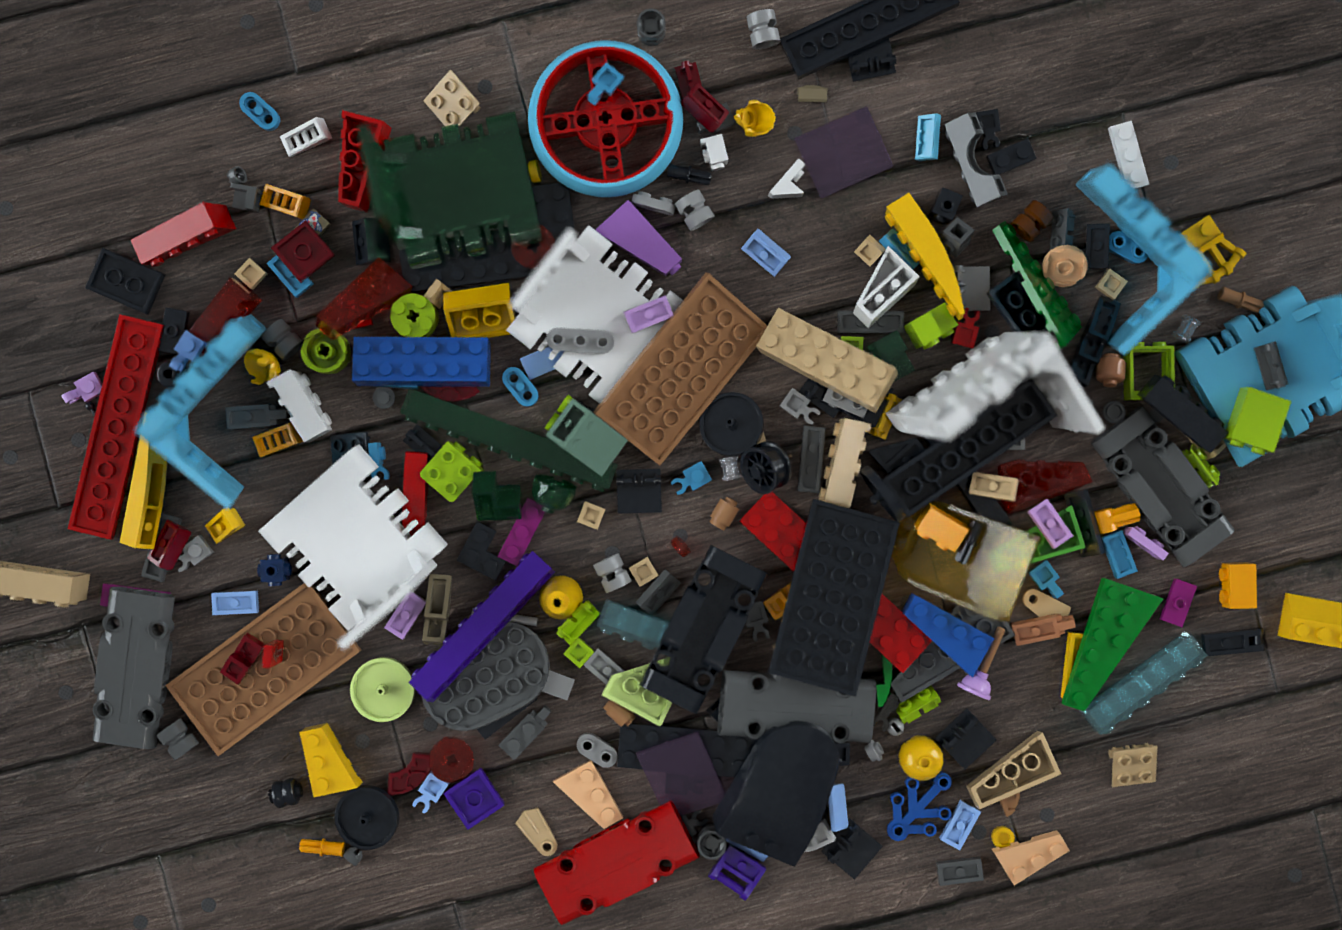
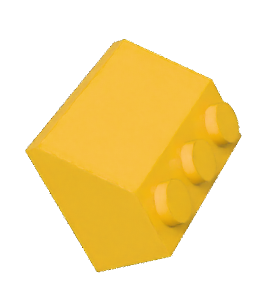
(479, 311)
(1311, 620)

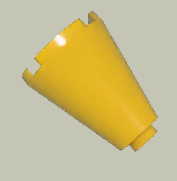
(564, 589)

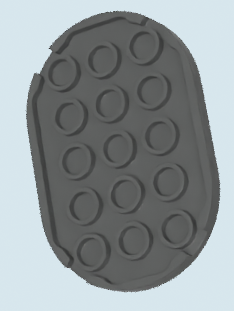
(496, 682)

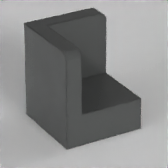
(246, 197)

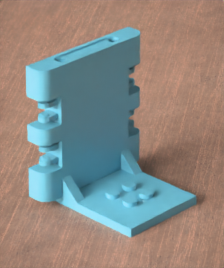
(1178, 263)
(1309, 349)
(168, 423)

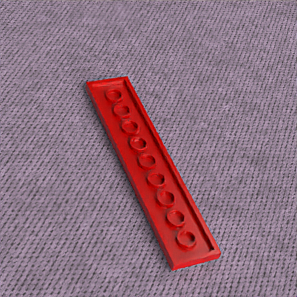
(114, 427)
(782, 534)

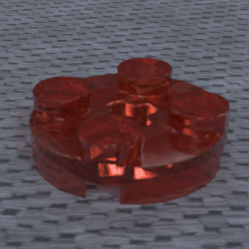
(534, 260)
(447, 747)

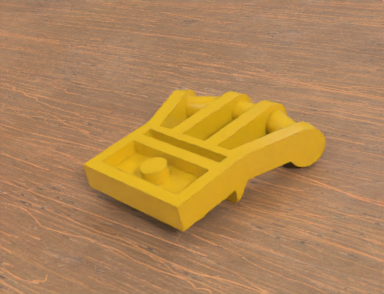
(1204, 237)

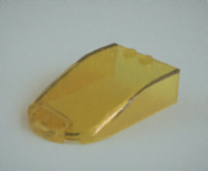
(988, 580)

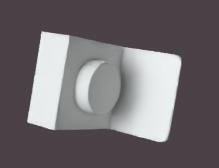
(785, 187)

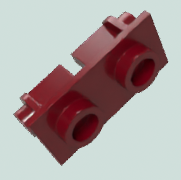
(687, 76)

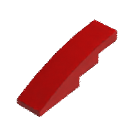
(415, 489)

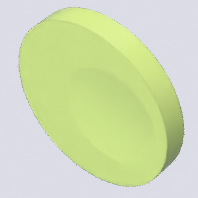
(382, 689)

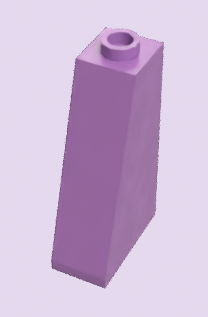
(638, 238)

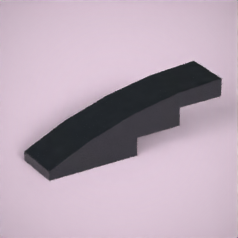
(1094, 339)

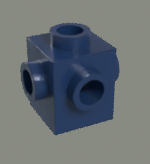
(282, 569)

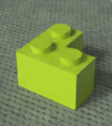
(930, 326)

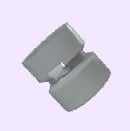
(764, 32)
(694, 210)
(608, 565)

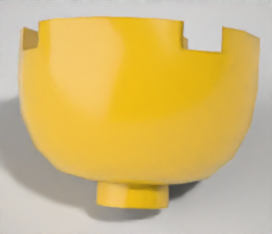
(921, 758)

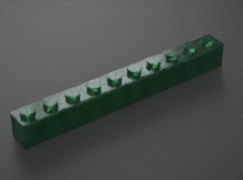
(501, 437)

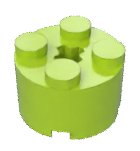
(403, 310)
(313, 349)

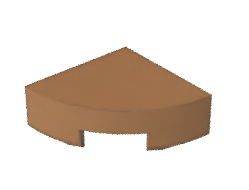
(1009, 804)

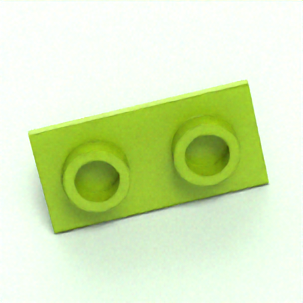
(1207, 472)
(579, 622)
(925, 699)

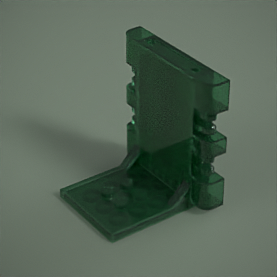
(452, 189)

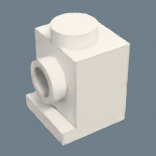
(714, 152)

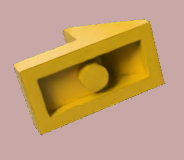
(224, 524)

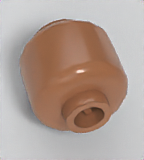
(1111, 370)

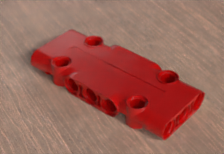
(616, 863)

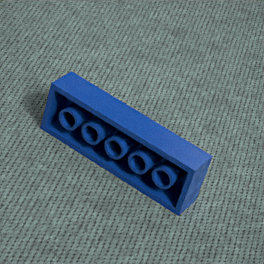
(422, 361)

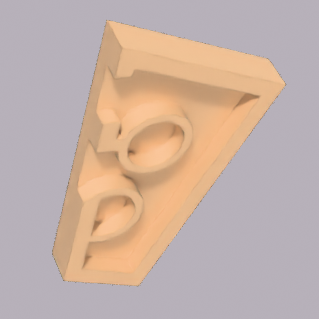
(1028, 857)

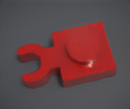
(965, 333)

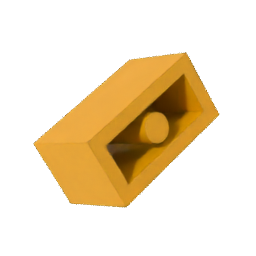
(941, 527)
(1238, 585)

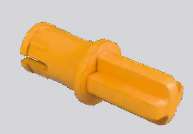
(322, 847)

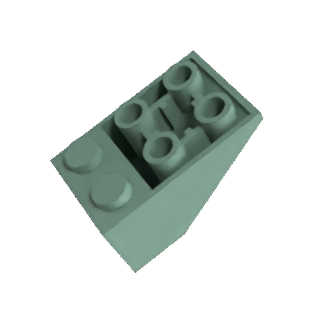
(586, 437)

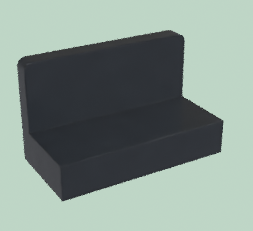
(370, 241)

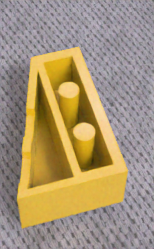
(326, 762)

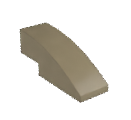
(437, 609)

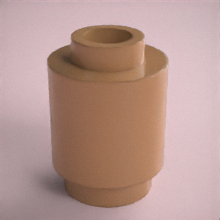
(724, 513)
(619, 713)

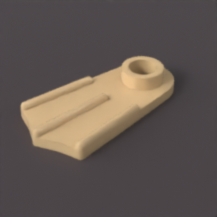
(1044, 604)
(537, 830)

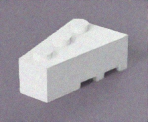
(885, 288)

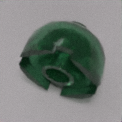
(552, 493)

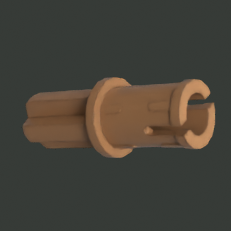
(1240, 299)

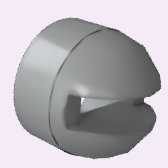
(899, 723)

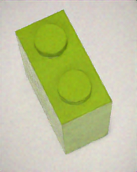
(1257, 420)

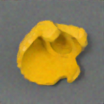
(755, 118)
(261, 365)

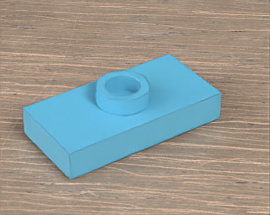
(927, 137)

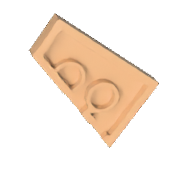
(590, 793)

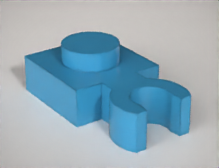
(694, 476)

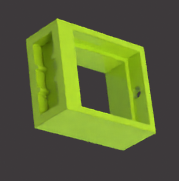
(1167, 361)

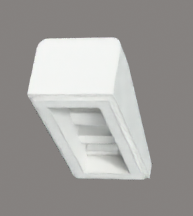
(324, 135)

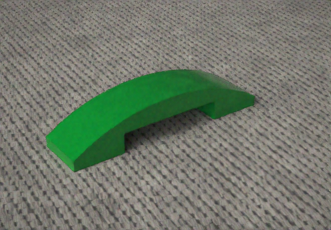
(883, 687)

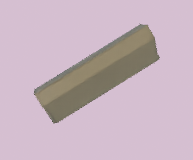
(812, 93)

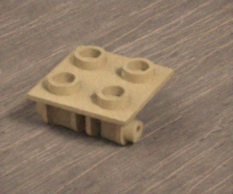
(452, 100)
(1133, 764)

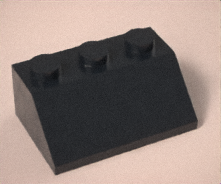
(1016, 305)

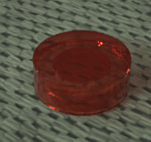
(680, 546)

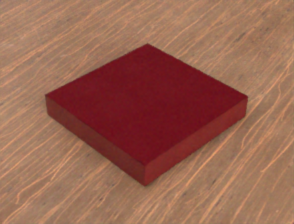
(303, 251)

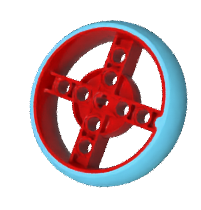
(543, 127)

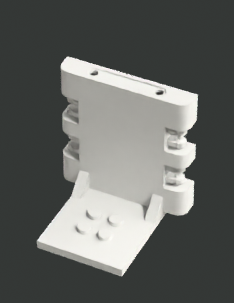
(582, 293)
(988, 378)
(355, 542)

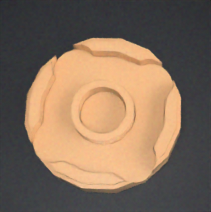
(1065, 265)

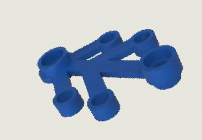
(917, 809)

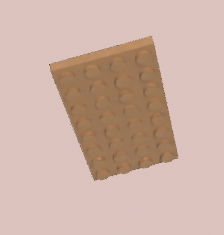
(682, 369)
(310, 653)

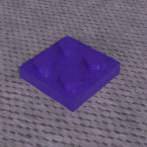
(474, 798)

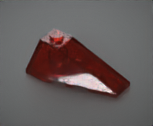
(1042, 480)

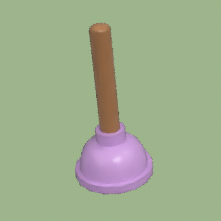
(978, 684)

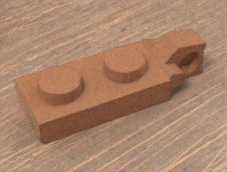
(1041, 628)

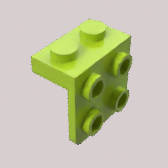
(451, 470)

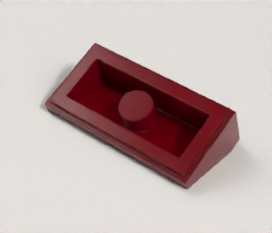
(704, 107)
(169, 545)

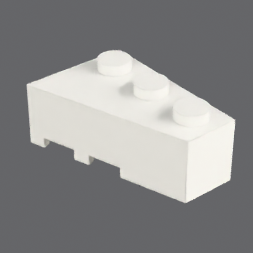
(301, 404)

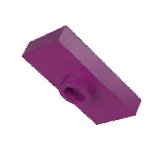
(1178, 602)

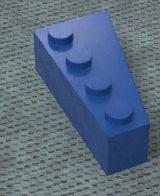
(953, 636)

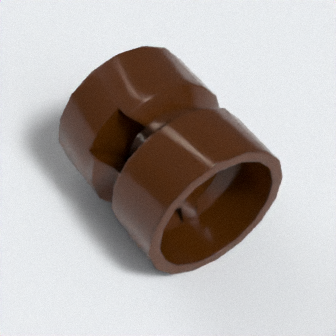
(1034, 218)

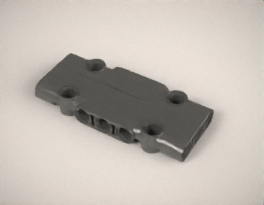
(1163, 486)
(133, 667)
(785, 700)

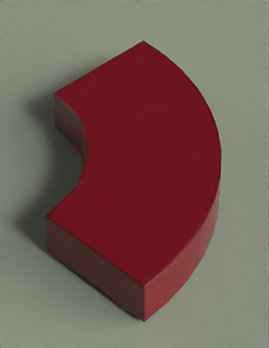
(452, 393)
(410, 776)

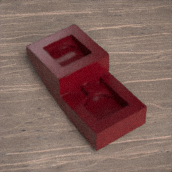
(242, 659)

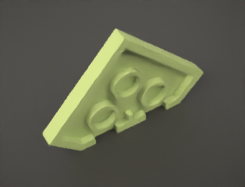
(627, 692)

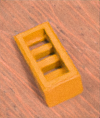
(298, 207)
(289, 433)

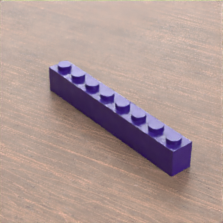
(481, 627)

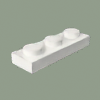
(1128, 154)

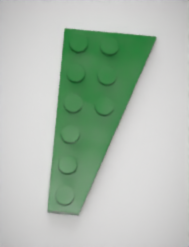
(1039, 289)
(1111, 628)

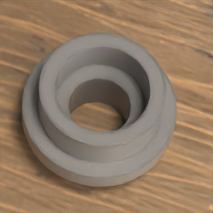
(874, 751)

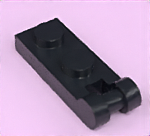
(1232, 642)

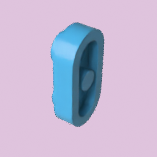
(260, 112)
(1126, 249)
(520, 387)

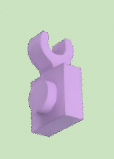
(86, 388)

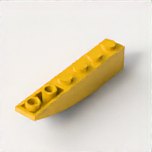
(926, 249)
(145, 498)

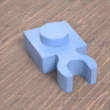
(431, 789)

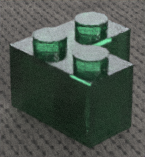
(892, 351)
(495, 500)

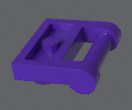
(741, 866)

